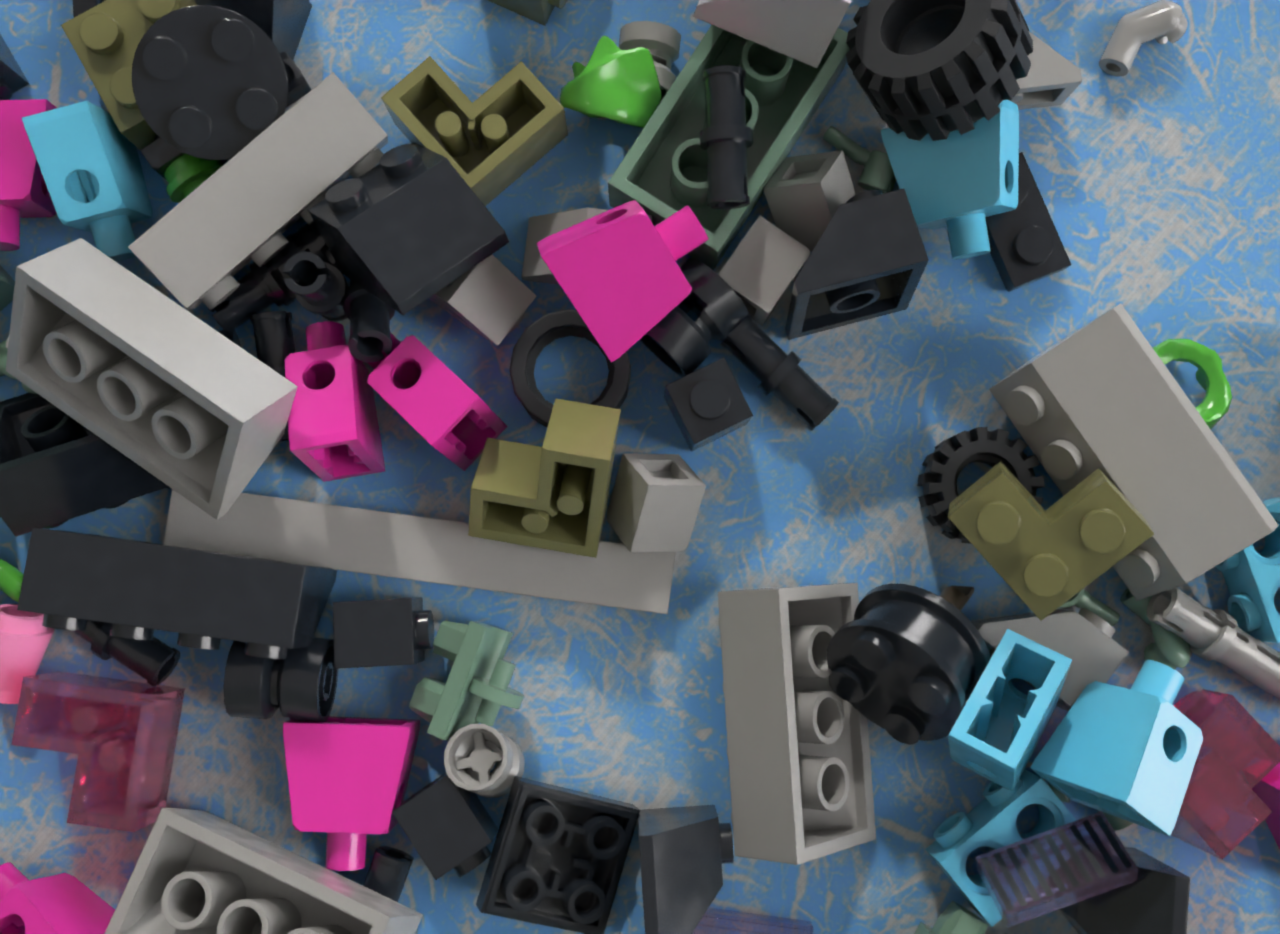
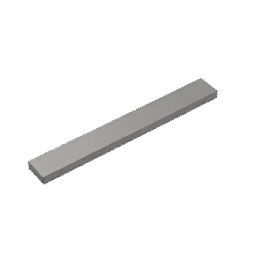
(420, 551)

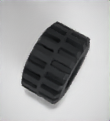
(938, 61)

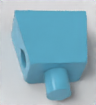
(91, 174)
(960, 178)
(1001, 723)
(1126, 749)

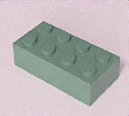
(669, 166)

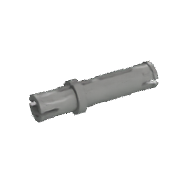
(1217, 637)

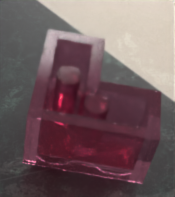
(121, 738)
(1232, 759)

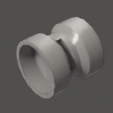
(661, 42)
(471, 758)

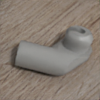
(1156, 21)

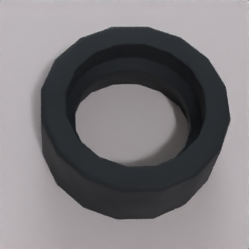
(531, 344)

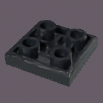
(557, 857)

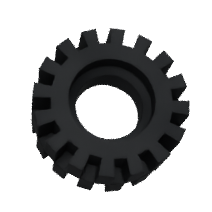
(958, 451)

